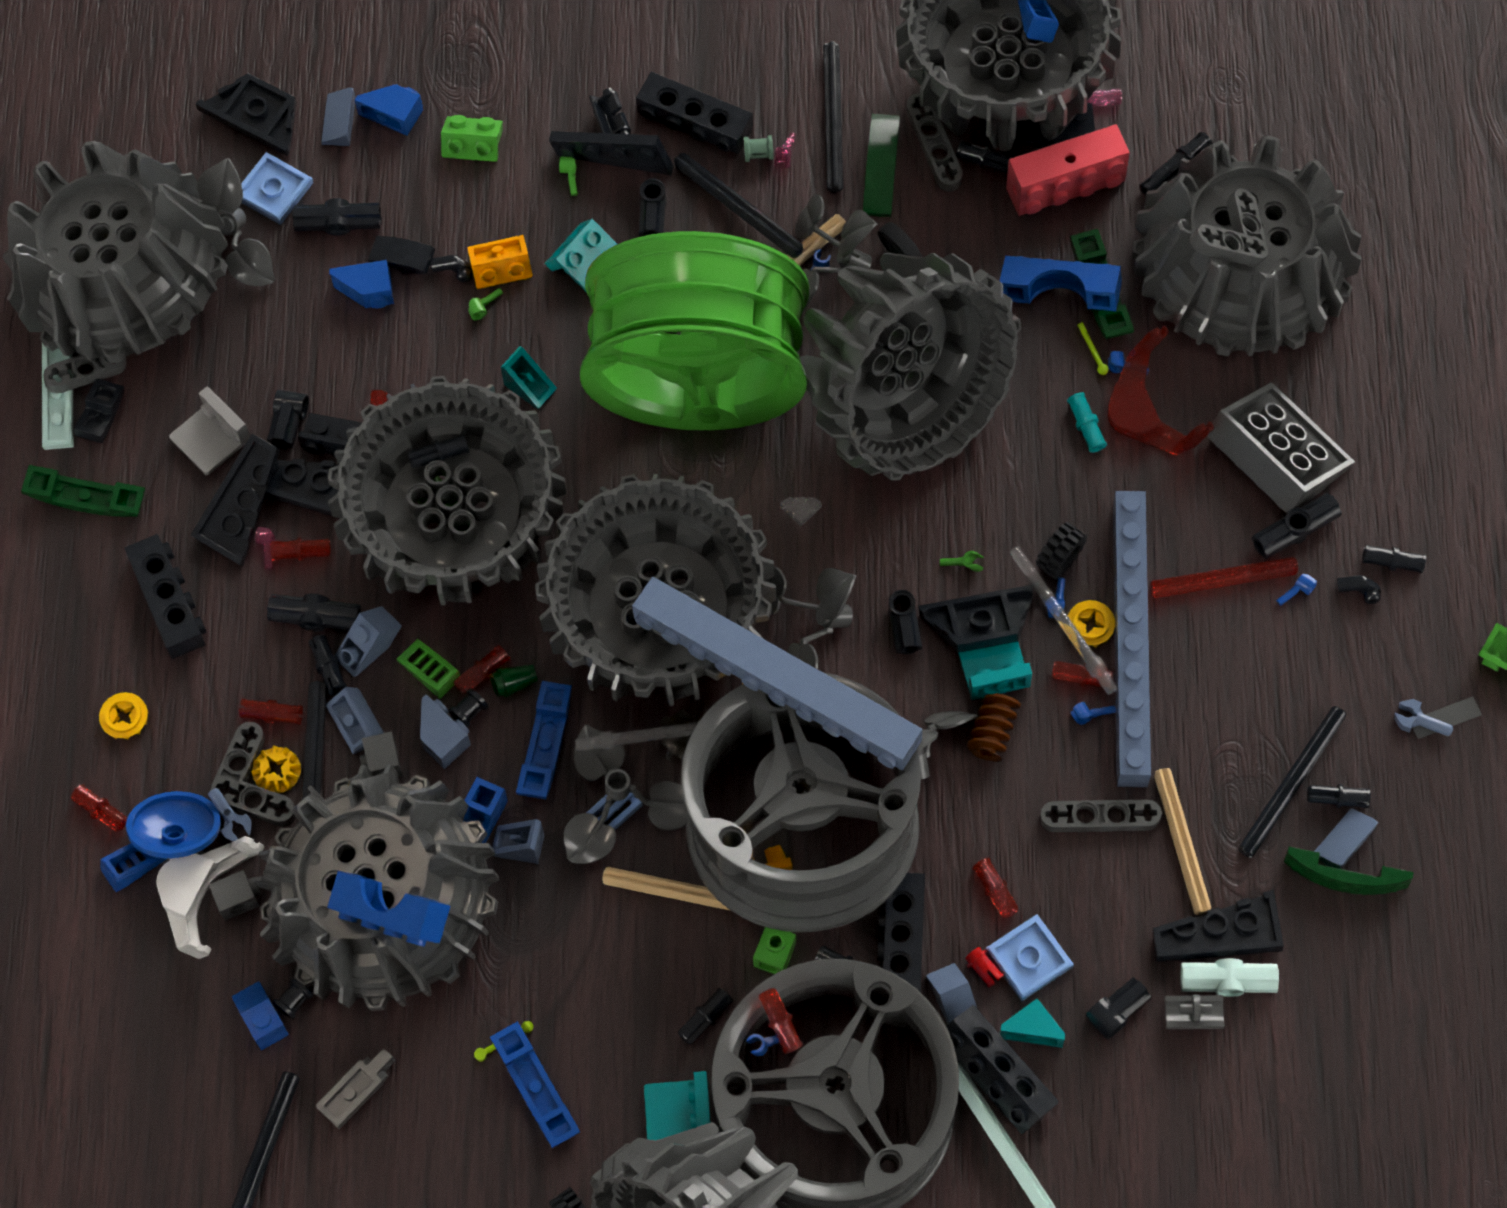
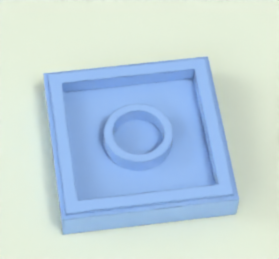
(274, 188)
(1029, 957)

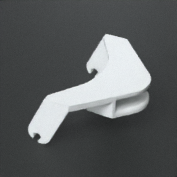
(185, 882)

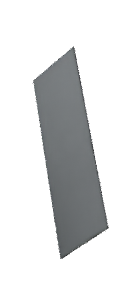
(1451, 714)

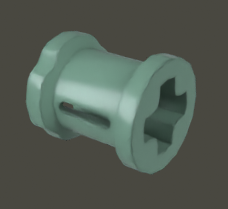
(758, 148)

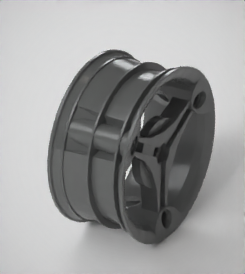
(724, 851)
(851, 1065)

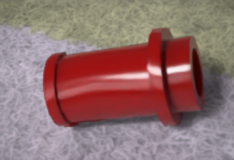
(982, 965)

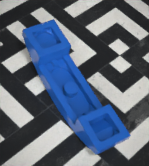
(545, 740)
(534, 1085)

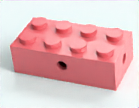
(1067, 170)

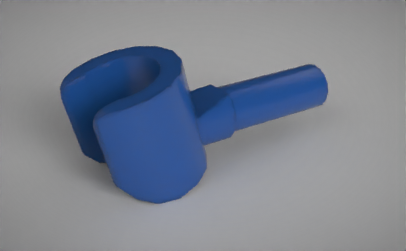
(820, 263)
(1117, 361)
(1304, 583)
(1059, 595)
(1083, 715)
(766, 1042)

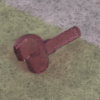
(783, 153)
(265, 536)

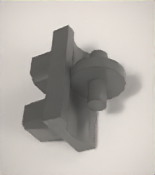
(1194, 1012)

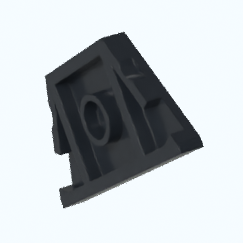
(254, 110)
(981, 618)

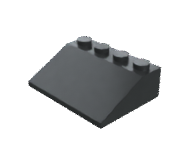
(1279, 447)

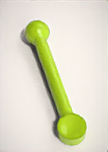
(1102, 368)
(481, 1054)

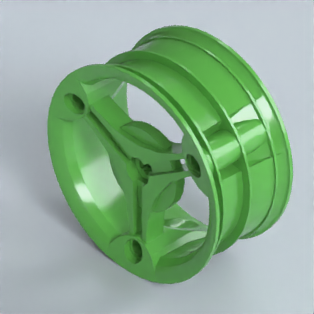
(697, 288)

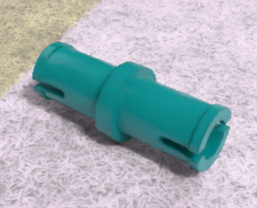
(1087, 422)

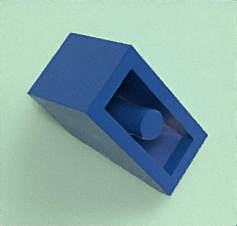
(391, 107)
(365, 283)
(260, 1015)

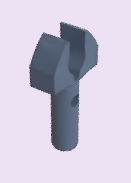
(1420, 719)
(229, 815)

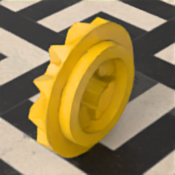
(1103, 618)
(127, 703)
(290, 769)

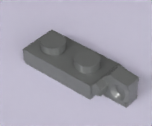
(355, 1088)

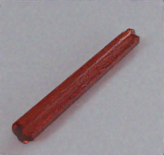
(1224, 577)

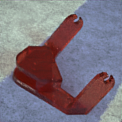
(1133, 412)

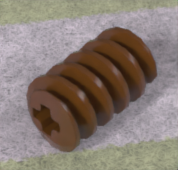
(990, 726)

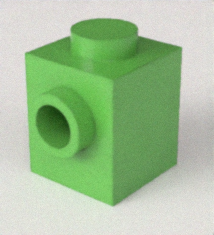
(774, 950)

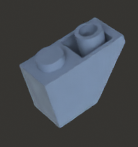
(367, 639)
(440, 734)

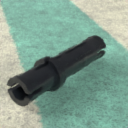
(1170, 168)

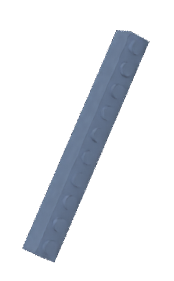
(1131, 639)
(777, 674)

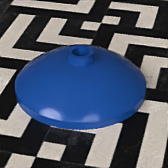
(173, 825)

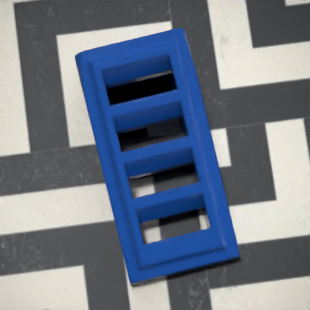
(1038, 20)
(128, 875)

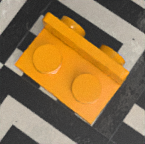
(500, 262)

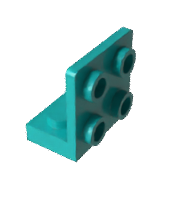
(580, 251)
(995, 670)
(676, 1106)

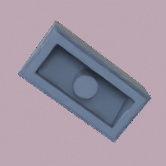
(339, 118)
(353, 717)
(1346, 838)

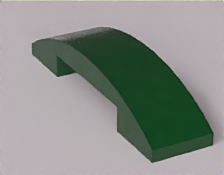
(881, 165)
(1090, 249)
(82, 495)
(1306, 864)

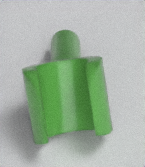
(568, 165)
(477, 305)
(967, 560)

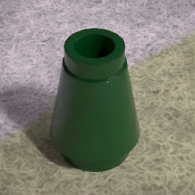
(512, 679)

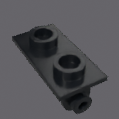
(605, 112)

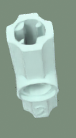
(1229, 977)

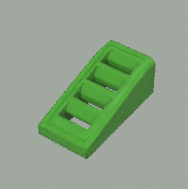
(444, 684)

